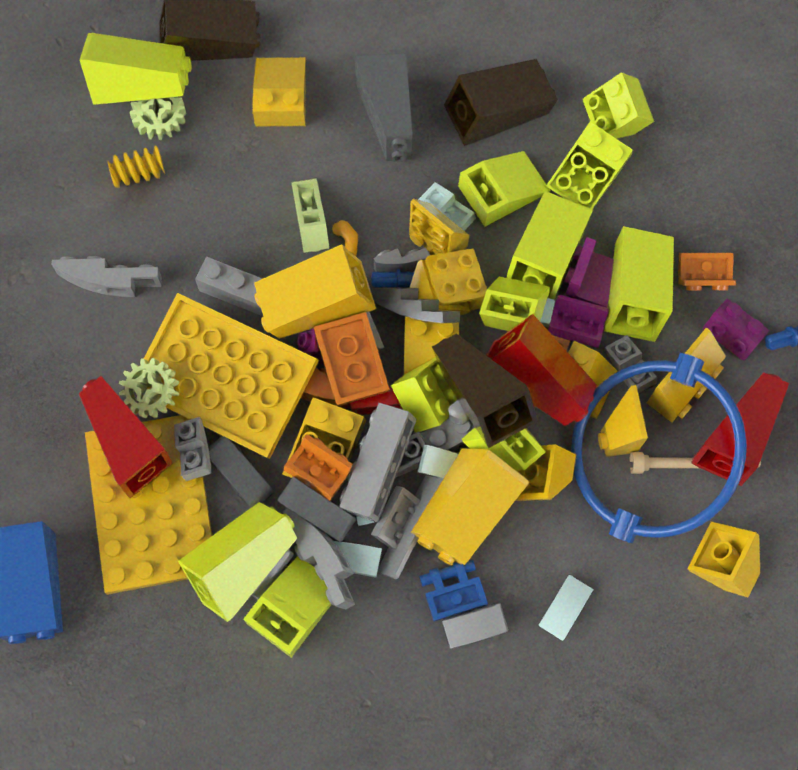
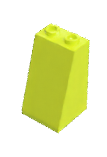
(132, 69)
(549, 242)
(640, 284)
(238, 558)

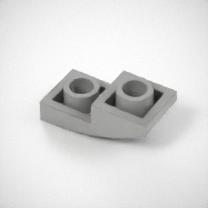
(392, 260)
(624, 354)
(193, 448)
(475, 625)

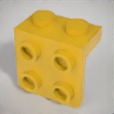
(456, 278)

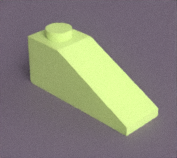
(310, 215)

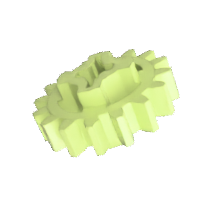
(170, 114)
(148, 376)

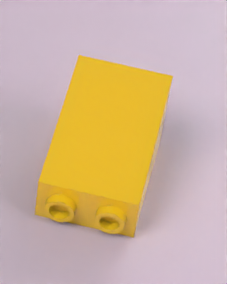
(314, 293)
(468, 505)

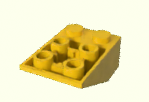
(434, 229)
(333, 426)

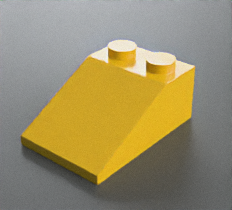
(279, 92)
(421, 337)

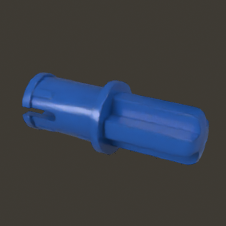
(391, 279)
(782, 338)

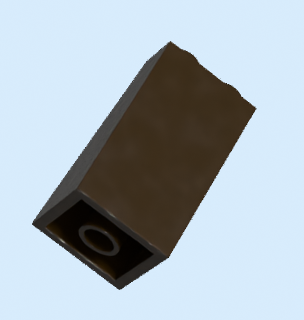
(211, 28)
(498, 99)
(487, 392)

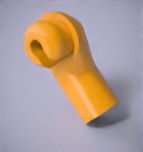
(348, 233)

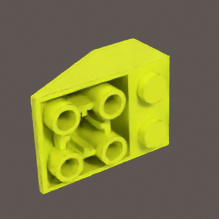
(590, 167)
(501, 186)
(290, 607)

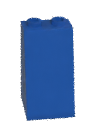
(29, 583)

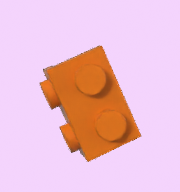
(706, 270)
(318, 467)

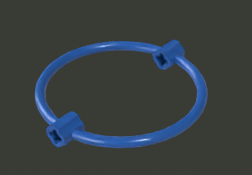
(687, 372)

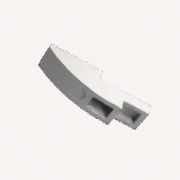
(97, 277)
(446, 437)
(331, 565)

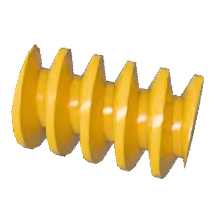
(136, 167)

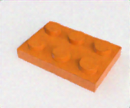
(351, 359)

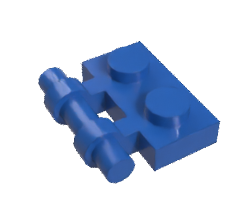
(456, 598)

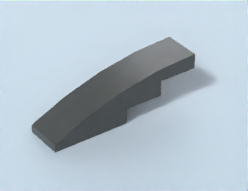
(406, 303)

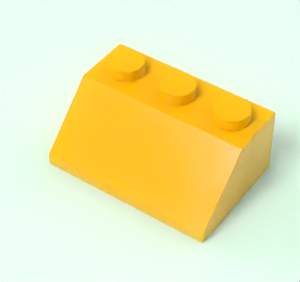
(673, 398)

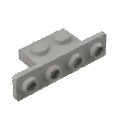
(397, 523)

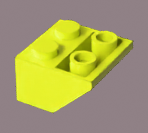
(619, 106)
(511, 302)
(425, 395)
(517, 451)

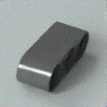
(238, 472)
(317, 509)

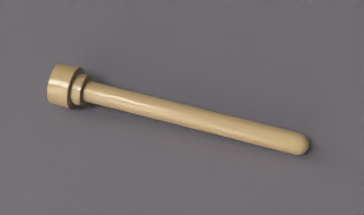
(644, 462)

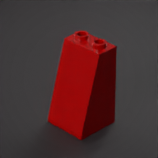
(546, 368)
(759, 412)
(125, 441)

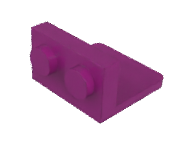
(591, 276)

